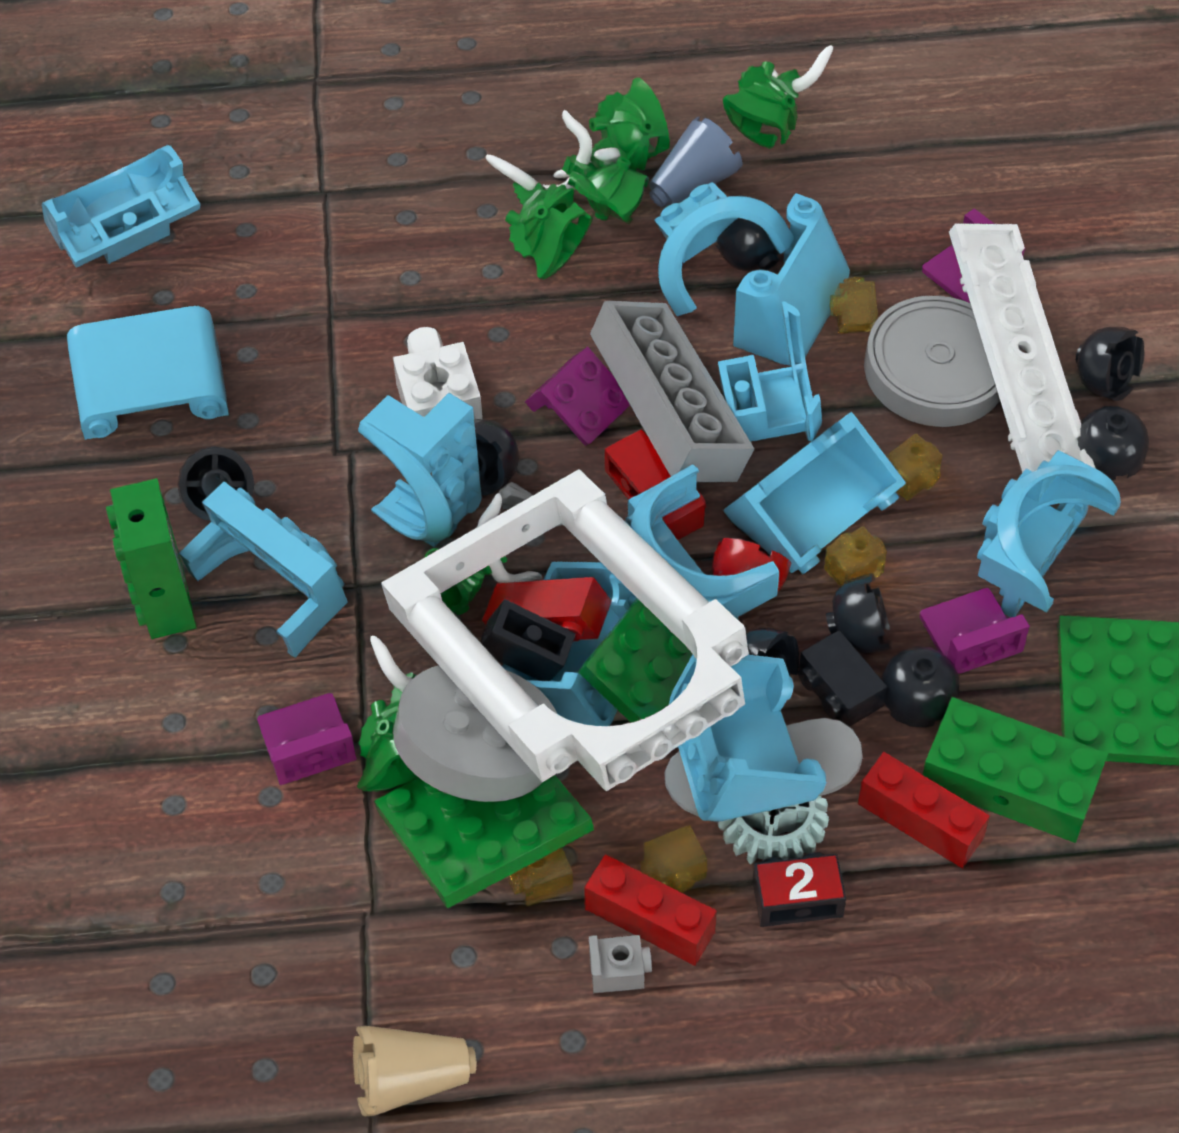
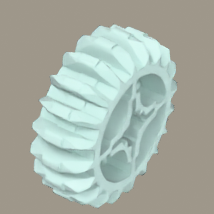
(808, 819)

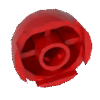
(738, 556)

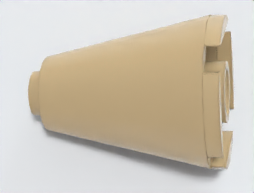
(407, 1066)

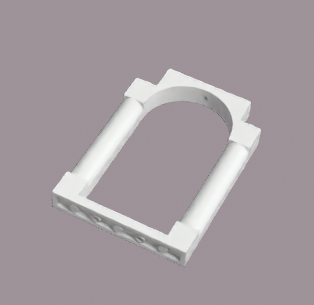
(534, 731)

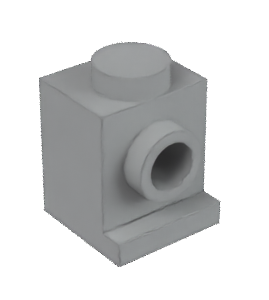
(616, 975)

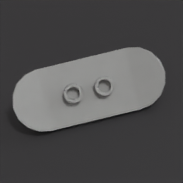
(819, 739)

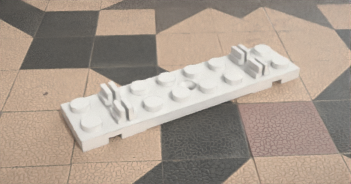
(1012, 318)

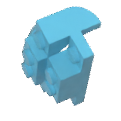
(121, 209)
(1029, 534)

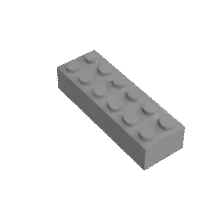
(671, 390)

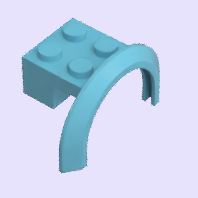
(697, 224)
(773, 400)

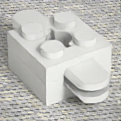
(433, 372)

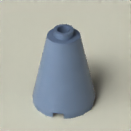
(696, 159)

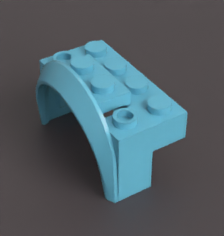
(419, 445)
(278, 542)
(735, 592)

